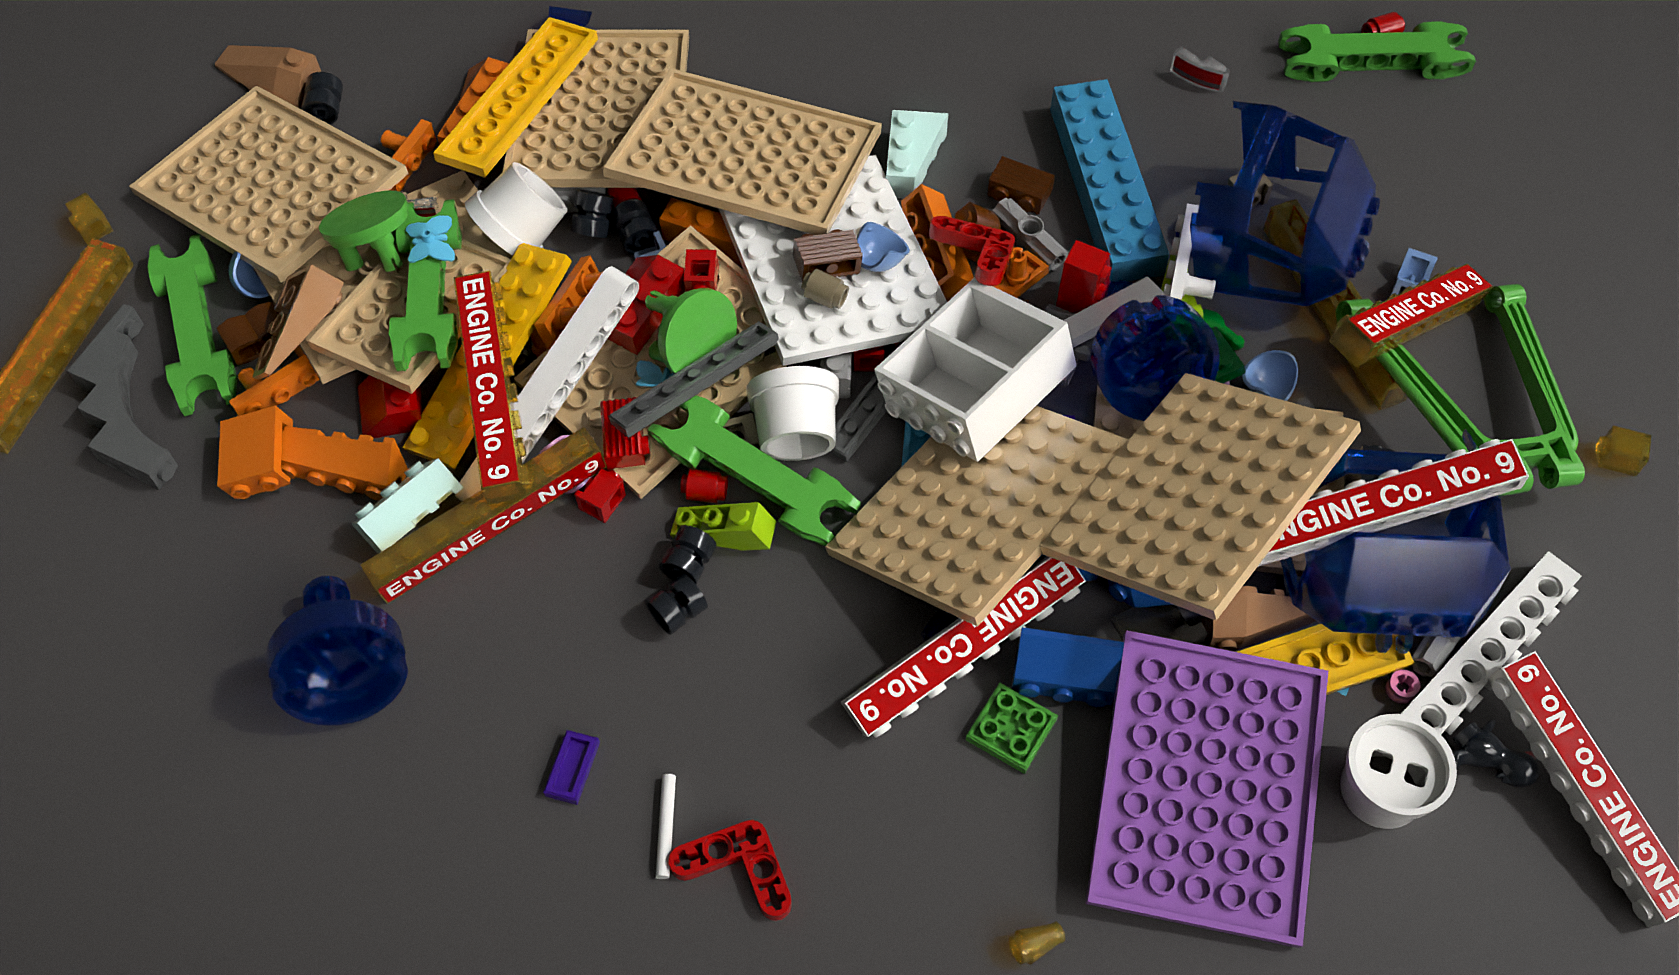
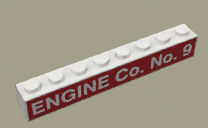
(1402, 497)
(958, 645)
(1590, 788)

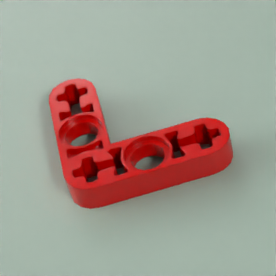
(994, 244)
(748, 854)

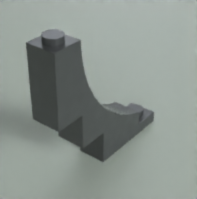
(106, 374)

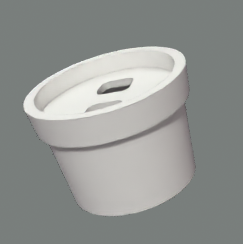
(516, 209)
(794, 411)
(1387, 798)

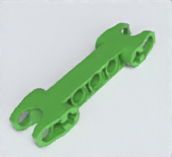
(1422, 49)
(425, 324)
(199, 363)
(799, 496)

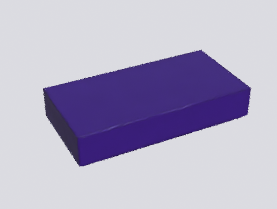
(571, 767)

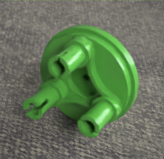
(363, 221)
(690, 325)

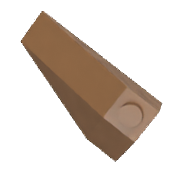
(274, 69)
(301, 307)
(1253, 619)

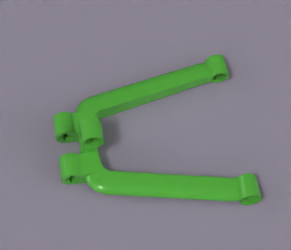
(1551, 452)

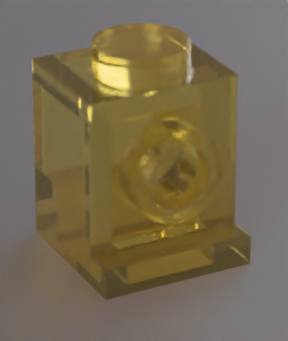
(88, 218)

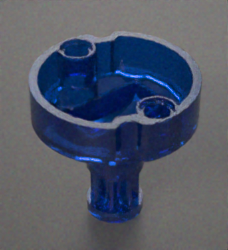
(1147, 350)
(336, 657)

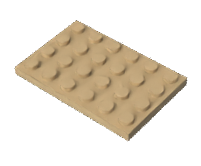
(360, 325)

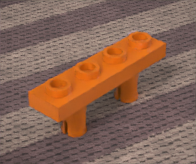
(410, 149)
(1022, 272)
(567, 300)
(276, 387)

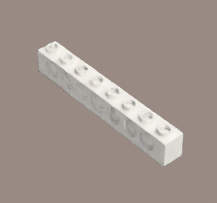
(1548, 576)

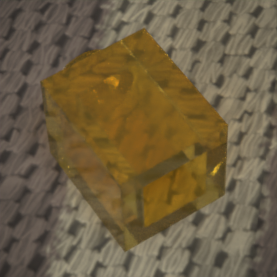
(1623, 450)

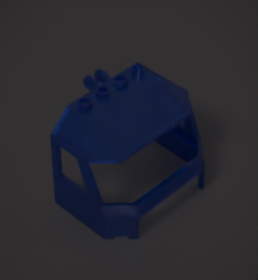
(1335, 229)
(1405, 580)

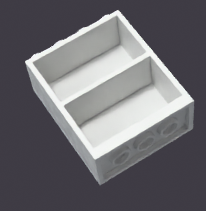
(976, 368)

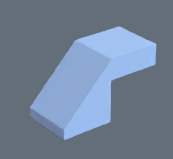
(1413, 270)

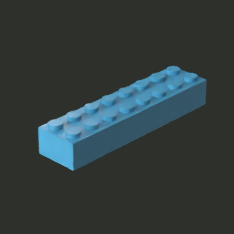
(1109, 180)

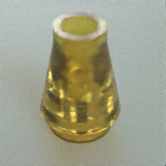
(1034, 942)

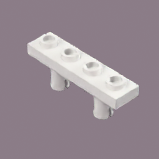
(1181, 282)

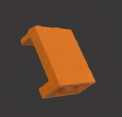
(252, 453)

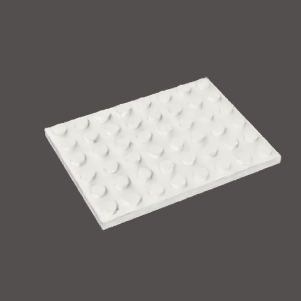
(879, 305)

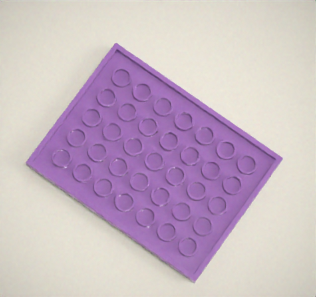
(1210, 789)

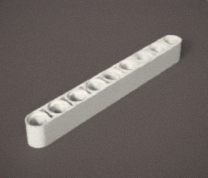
(566, 362)

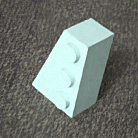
(913, 147)
(405, 504)

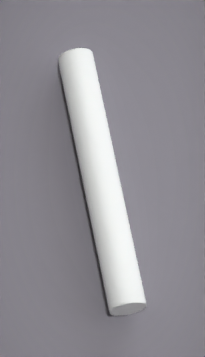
(665, 826)

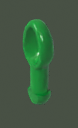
(1215, 319)

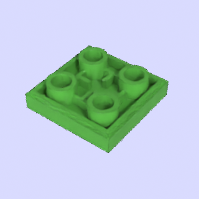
(1012, 728)

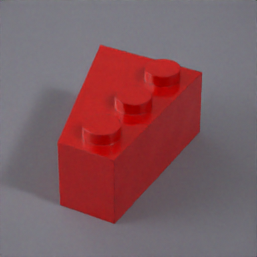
(1084, 277)

